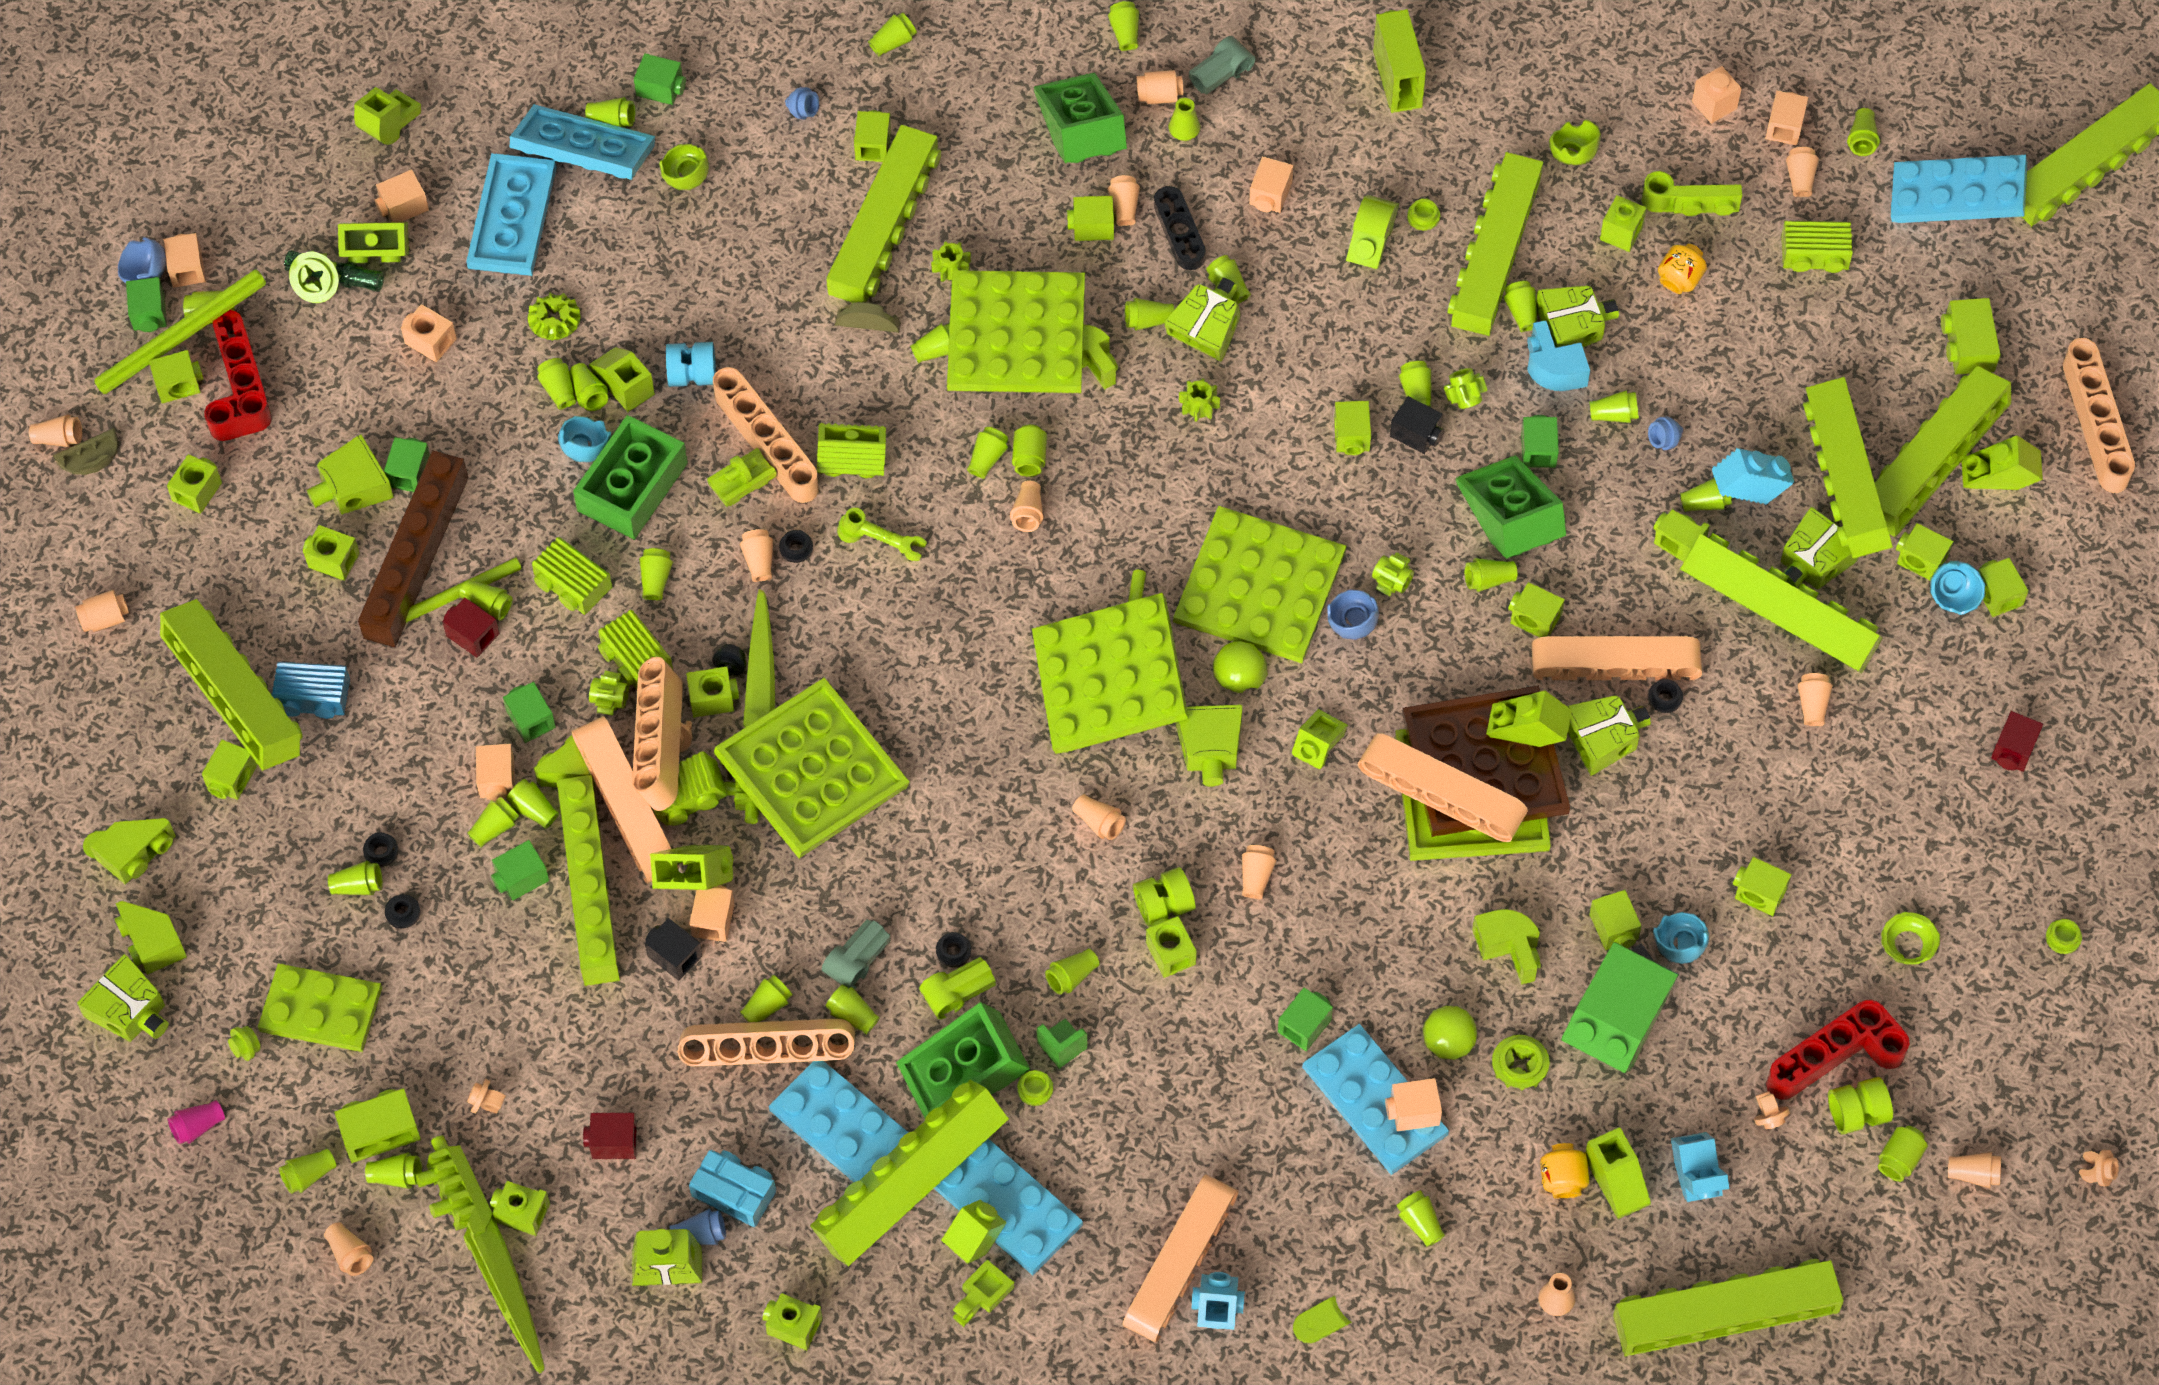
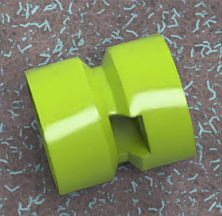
(1175, 893)
(1860, 1105)

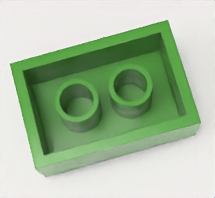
(630, 477)

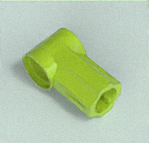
(951, 990)

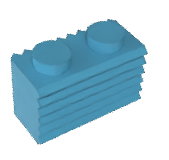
(311, 688)

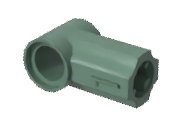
(1227, 60)
(852, 960)

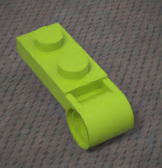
(1689, 199)

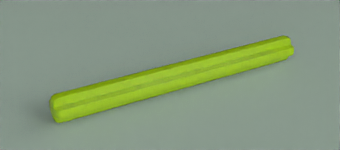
(180, 331)

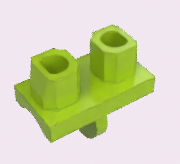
(741, 477)

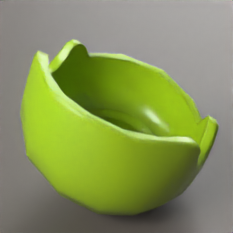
(1582, 138)
(687, 160)
(1240, 667)
(1450, 1032)

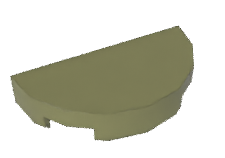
(867, 316)
(89, 455)

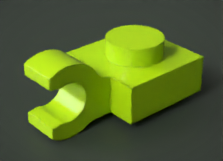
(983, 1289)

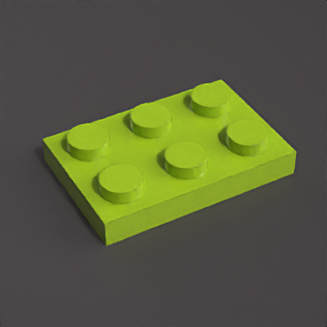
(320, 1007)

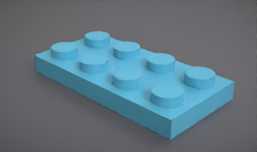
(582, 142)
(1959, 189)
(511, 214)
(1357, 1081)
(837, 1120)
(1034, 1217)

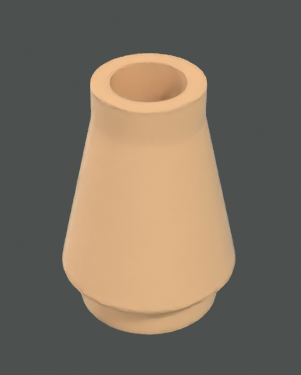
(1802, 169)
(1125, 199)
(59, 431)
(1027, 509)
(758, 552)
(1814, 697)
(1100, 817)
(1256, 870)
(1977, 1169)
(350, 1251)
(1557, 1295)

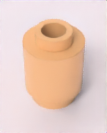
(1159, 87)
(102, 611)

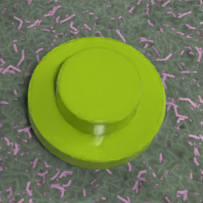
(1423, 214)
(2063, 936)
(243, 1042)
(1035, 1088)

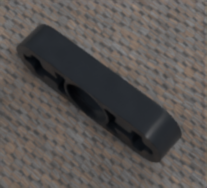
(1181, 215)

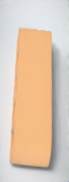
(2100, 402)
(762, 422)
(1616, 657)
(657, 733)
(614, 781)
(1442, 787)
(752, 1053)
(1179, 1256)

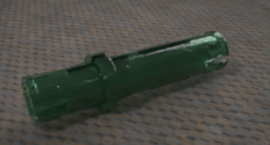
(350, 274)

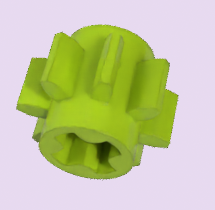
(950, 258)
(1465, 388)
(1199, 399)
(1393, 574)
(609, 693)

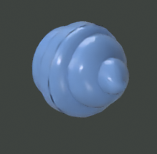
(803, 103)
(1665, 433)

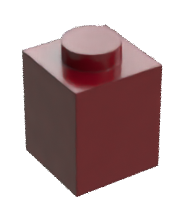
(470, 627)
(2016, 742)
(611, 1136)

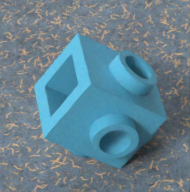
(1217, 1301)

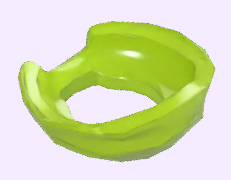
(1917, 924)

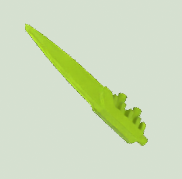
(759, 692)
(466, 1202)

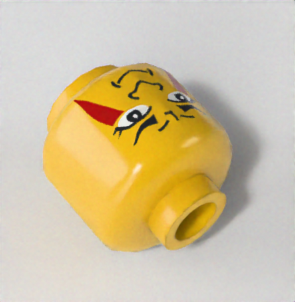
(1682, 268)
(1564, 1171)

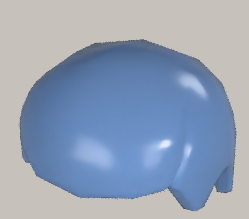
(142, 260)
(1359, 610)

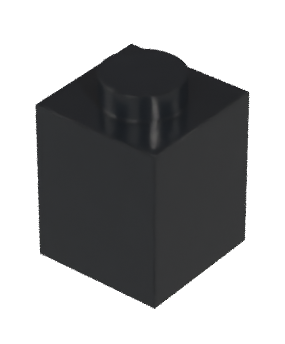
(1417, 425)
(672, 948)

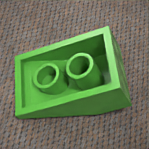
(1081, 118)
(1513, 506)
(1620, 1008)
(969, 1048)

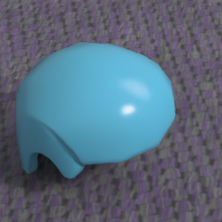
(575, 436)
(1957, 587)
(1691, 936)

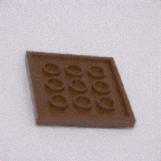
(1457, 736)

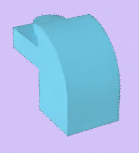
(1558, 367)
(1698, 1167)

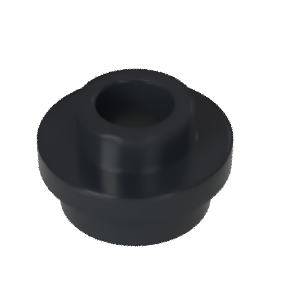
(796, 537)
(730, 657)
(1668, 687)
(380, 840)
(406, 919)
(950, 940)

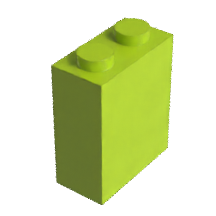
(1399, 60)

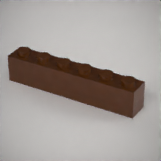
(413, 548)

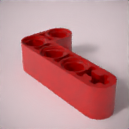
(240, 371)
(1832, 1054)

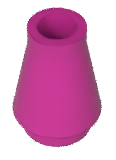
(194, 1121)

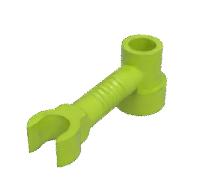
(853, 526)

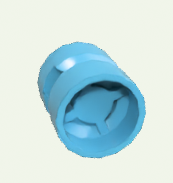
(702, 360)

